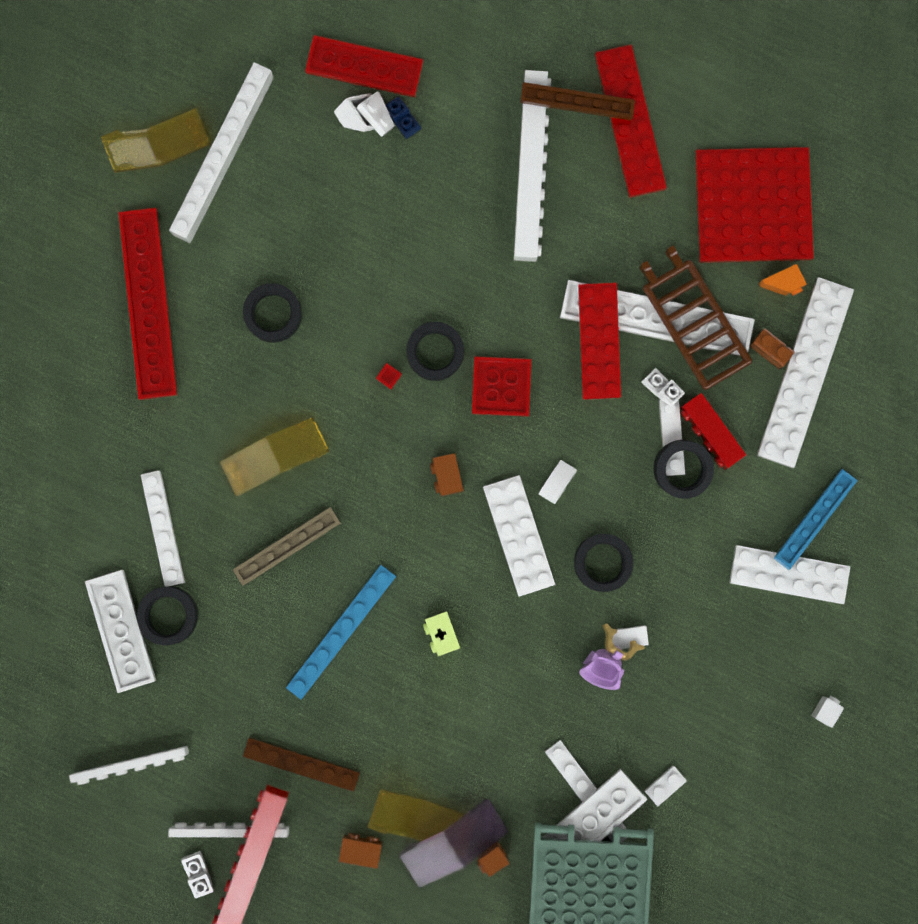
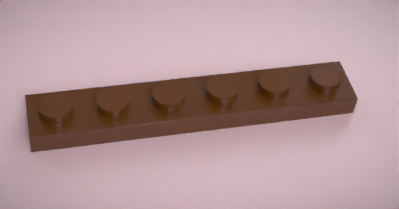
(577, 101)
(301, 764)

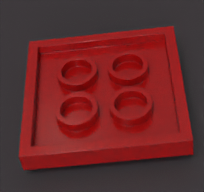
(501, 386)

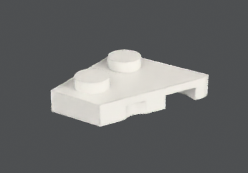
(376, 113)

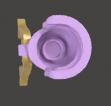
(604, 665)

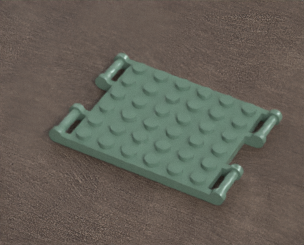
(590, 878)

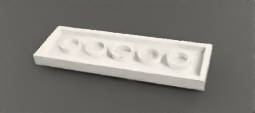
(519, 535)
(805, 579)
(120, 631)
(603, 809)

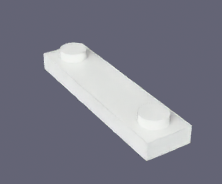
(671, 432)

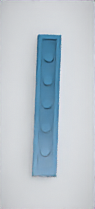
(815, 519)

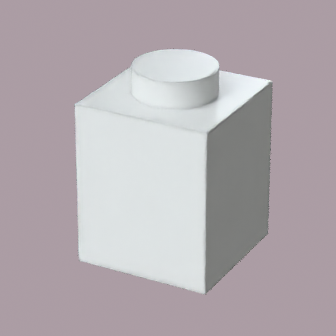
(828, 711)

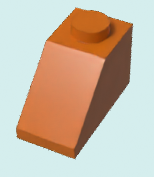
(785, 282)

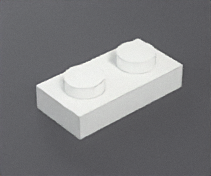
(665, 785)

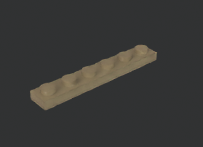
(286, 546)

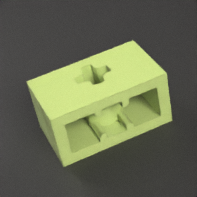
(450, 640)

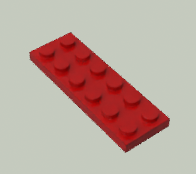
(364, 66)
(599, 341)

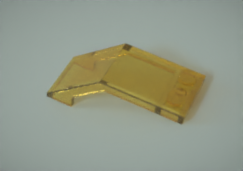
(156, 144)
(274, 456)
(410, 816)

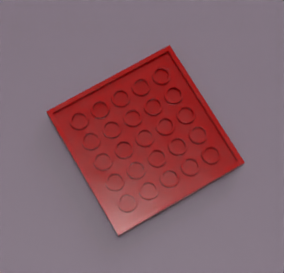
(754, 205)

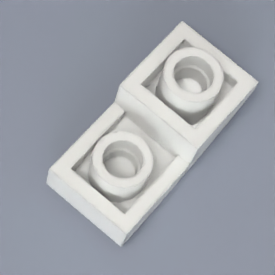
(665, 390)
(557, 482)
(626, 635)
(198, 874)

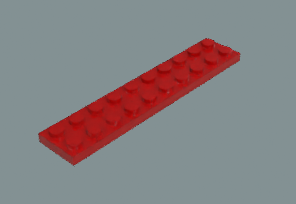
(147, 304)

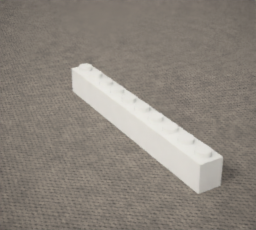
(221, 153)
(531, 174)

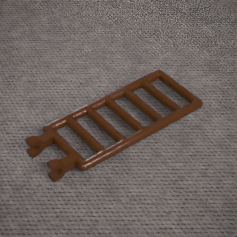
(716, 313)

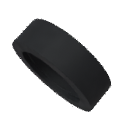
(269, 290)
(435, 328)
(704, 479)
(620, 546)
(146, 604)

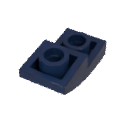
(402, 118)

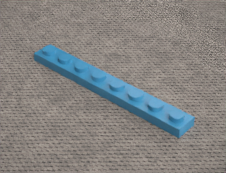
(341, 632)

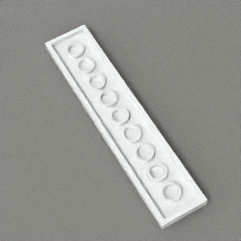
(639, 317)
(805, 372)

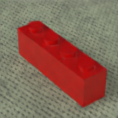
(712, 431)

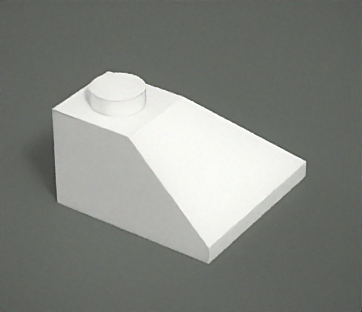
(350, 116)

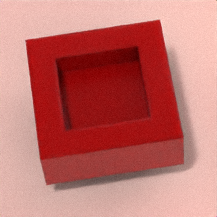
(388, 376)

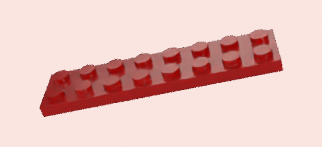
(632, 137)

